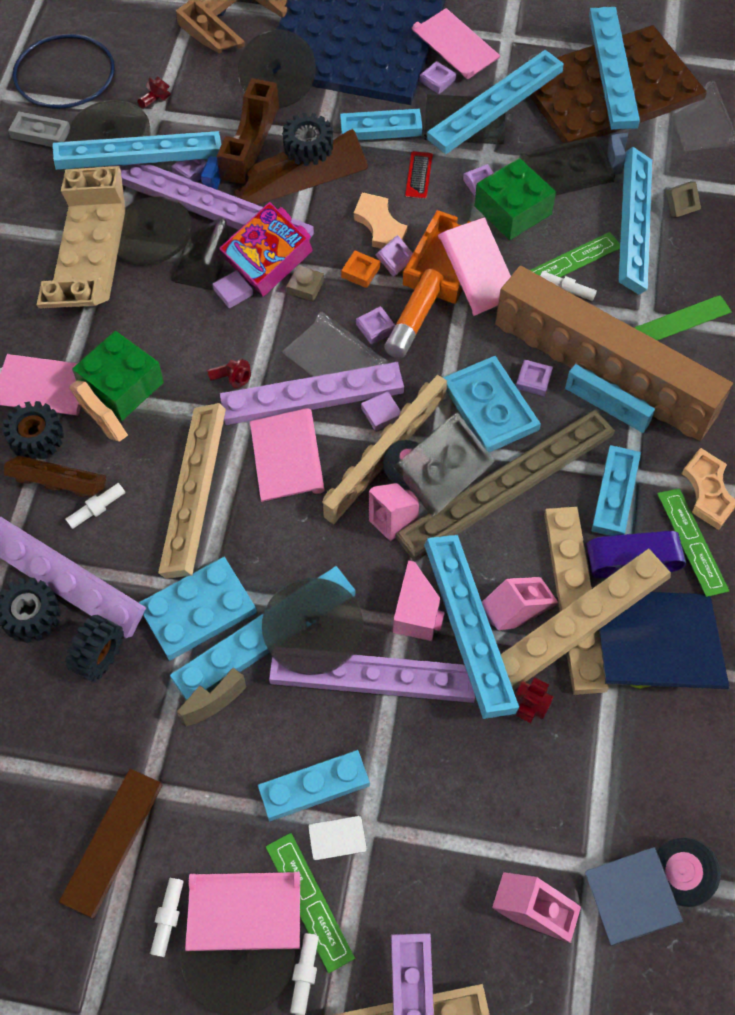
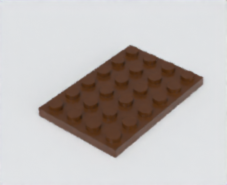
(576, 99)

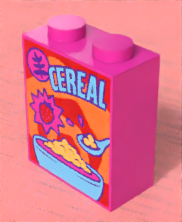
(267, 248)

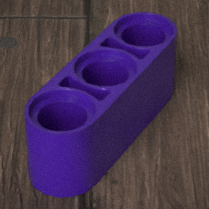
(611, 553)

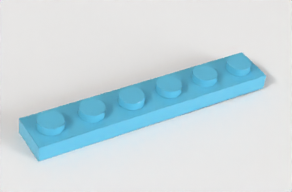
(614, 68)
(495, 102)
(136, 150)
(635, 221)
(471, 627)
(235, 651)

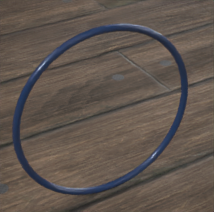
(58, 106)

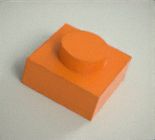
(360, 269)

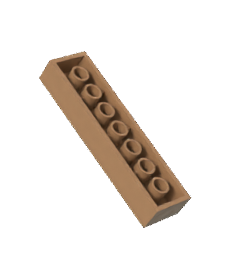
(587, 336)

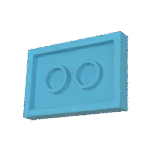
(491, 404)
(197, 608)

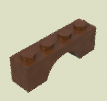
(258, 113)

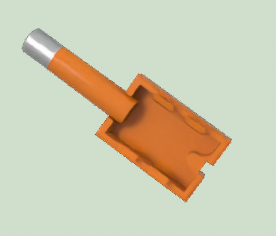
(431, 277)

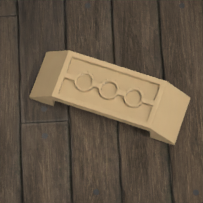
(88, 240)

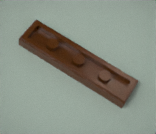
(111, 844)

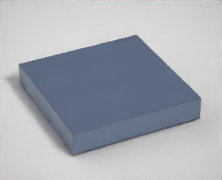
(633, 896)

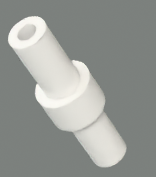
(569, 285)
(95, 505)
(166, 917)
(304, 974)

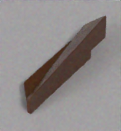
(282, 177)

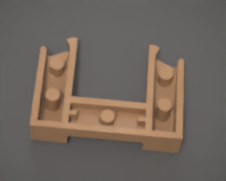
(201, 21)

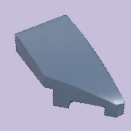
(616, 151)

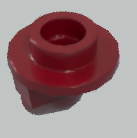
(157, 88)
(237, 372)

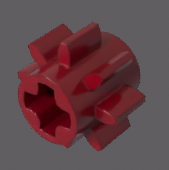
(533, 700)

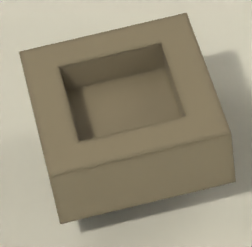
(683, 199)
(305, 283)

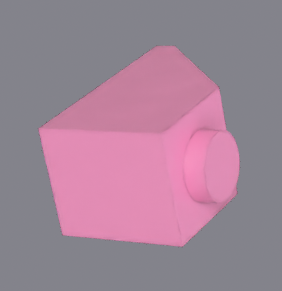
(392, 509)
(518, 602)
(417, 606)
(536, 906)

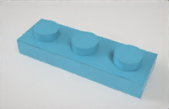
(383, 124)
(609, 398)
(616, 491)
(313, 785)

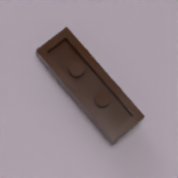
(55, 476)

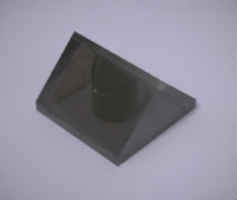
(201, 257)

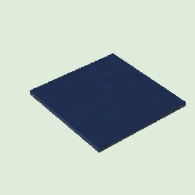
(665, 643)

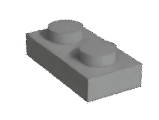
(38, 129)

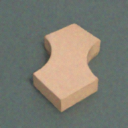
(374, 214)
(98, 411)
(712, 498)

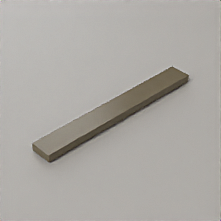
(507, 483)

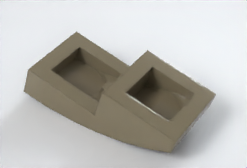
(205, 704)

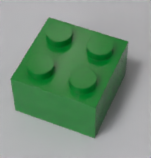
(514, 198)
(119, 374)

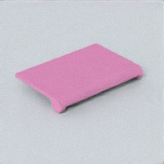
(456, 43)
(476, 263)
(38, 380)
(286, 455)
(243, 911)

